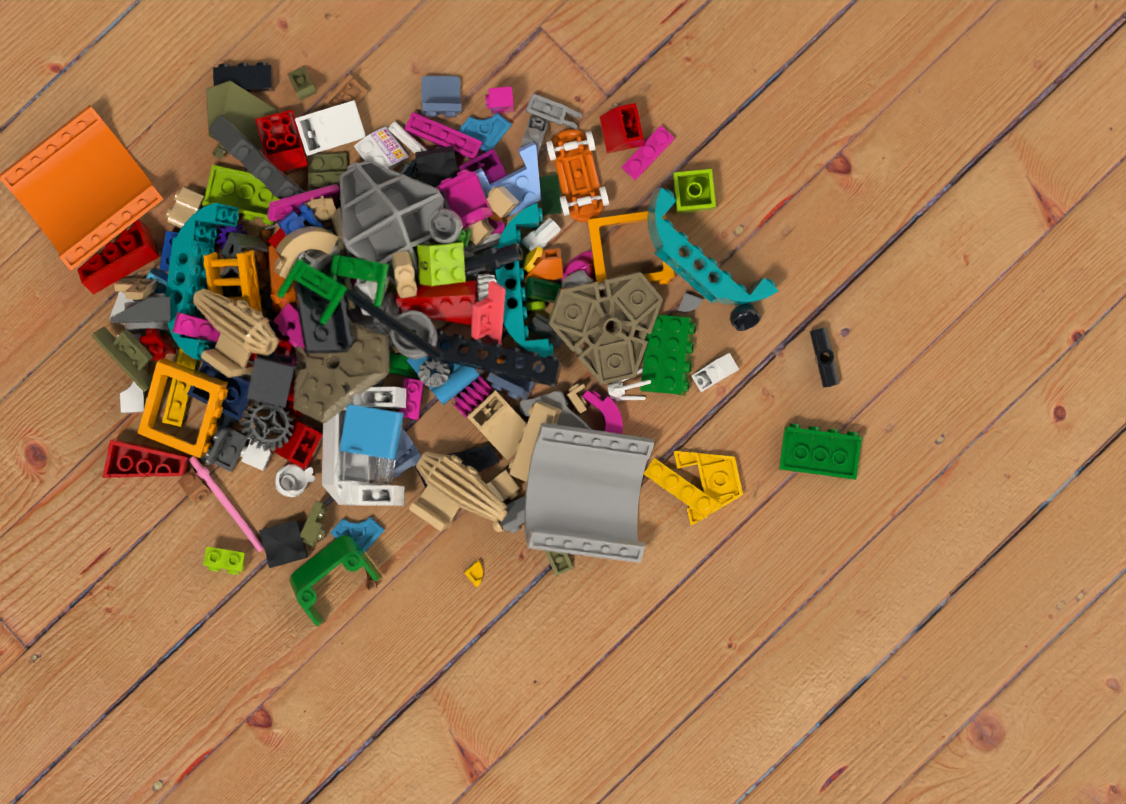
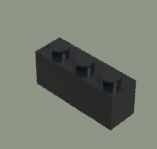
(250, 78)

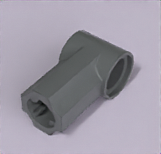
(540, 326)

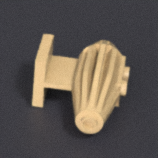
(241, 332)
(452, 487)

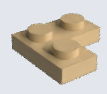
(136, 288)

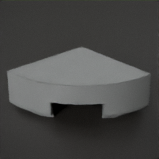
(689, 303)

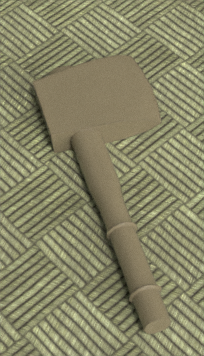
(337, 230)

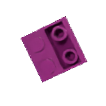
(490, 165)

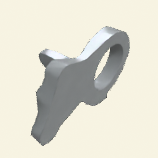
(556, 399)

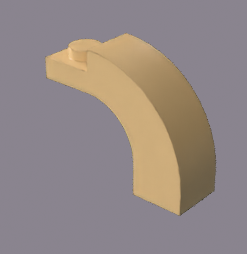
(299, 241)

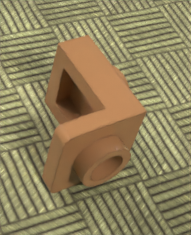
(194, 487)

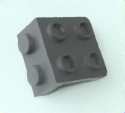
(226, 449)

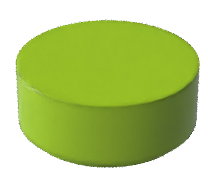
(535, 306)

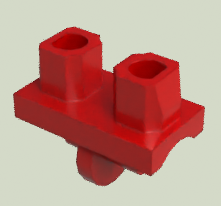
(158, 345)

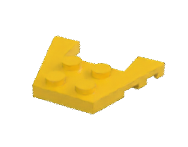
(718, 478)

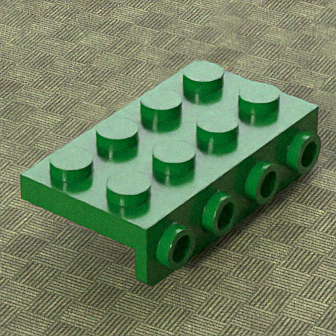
(668, 355)
(820, 452)

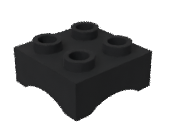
(436, 165)
(283, 544)

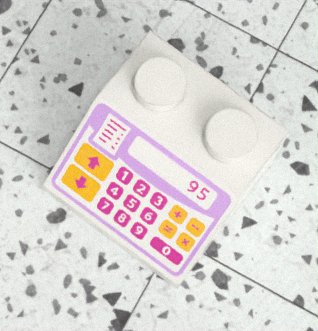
(381, 149)

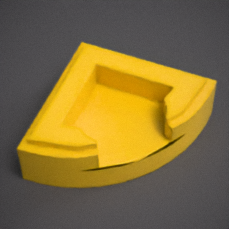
(531, 257)
(475, 573)

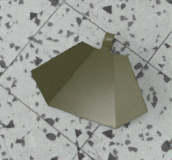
(237, 107)

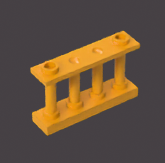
(247, 279)

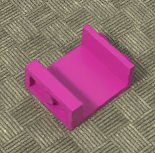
(466, 197)

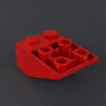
(282, 142)

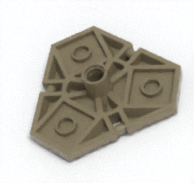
(583, 314)
(324, 383)

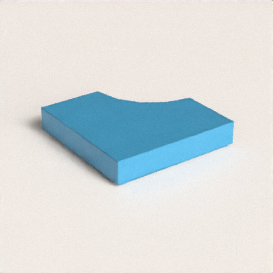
(488, 131)
(364, 533)

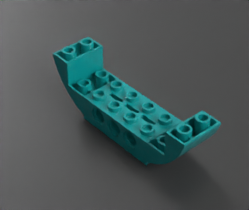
(667, 246)
(188, 271)
(514, 318)

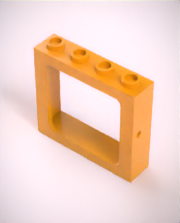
(593, 227)
(208, 429)

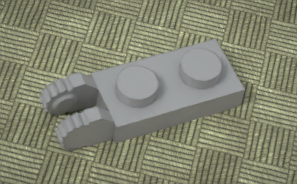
(551, 111)

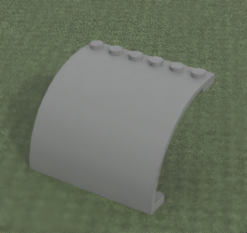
(585, 492)

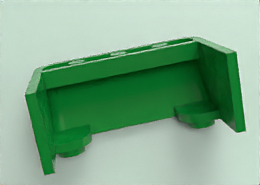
(342, 550)

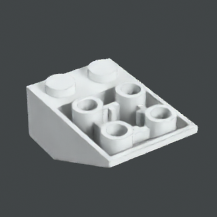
(330, 128)

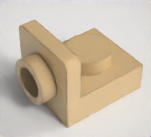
(578, 402)

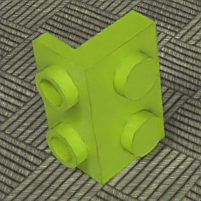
(224, 559)

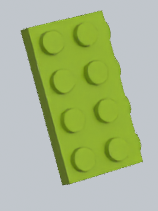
(241, 191)

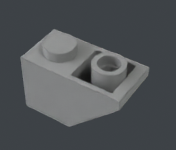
(535, 133)

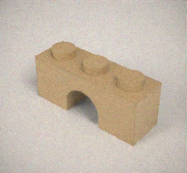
(501, 203)

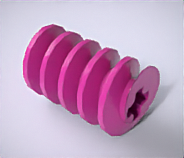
(472, 396)

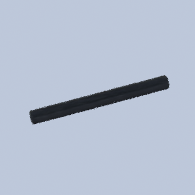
(395, 325)

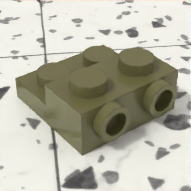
(325, 170)
(313, 530)

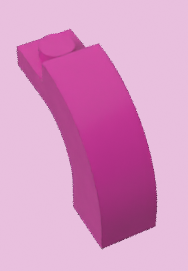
(608, 408)

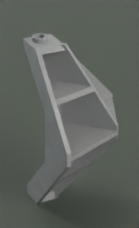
(385, 213)

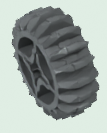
(261, 421)

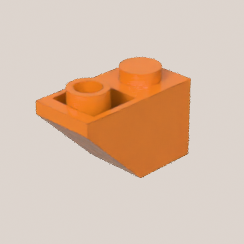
(547, 266)

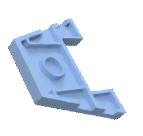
(522, 183)

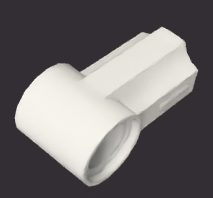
(541, 236)

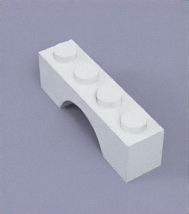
(133, 399)

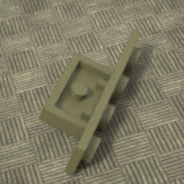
(127, 354)

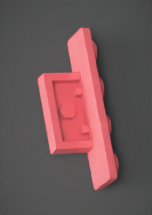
(488, 315)

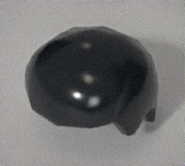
(744, 317)

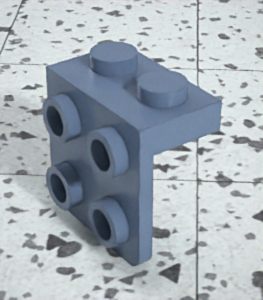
(440, 96)
(515, 387)
(406, 455)

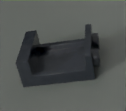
(271, 378)

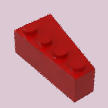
(119, 259)
(442, 302)
(138, 460)

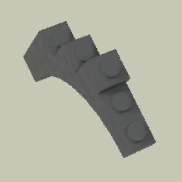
(253, 159)

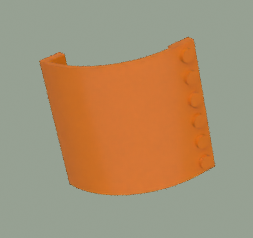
(81, 187)

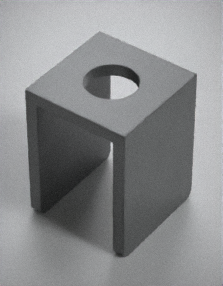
(242, 241)

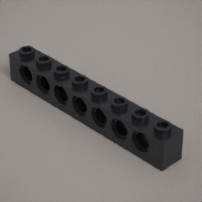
(548, 376)

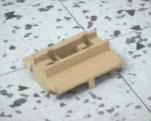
(322, 209)

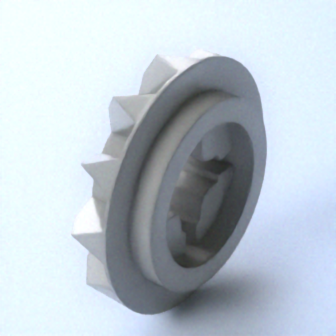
(436, 379)

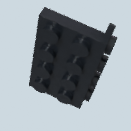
(319, 337)

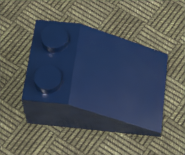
(236, 398)

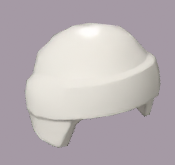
(293, 480)

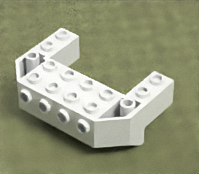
(354, 490)

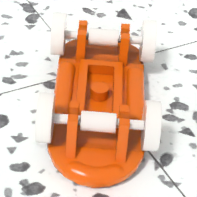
(577, 174)

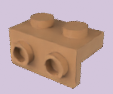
(347, 91)

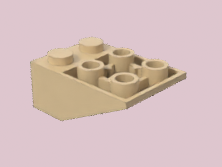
(498, 424)

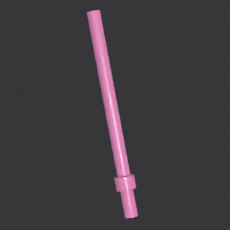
(203, 473)

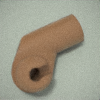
(153, 264)

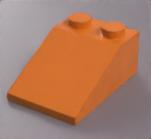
(276, 281)

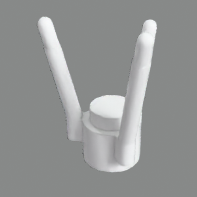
(617, 390)

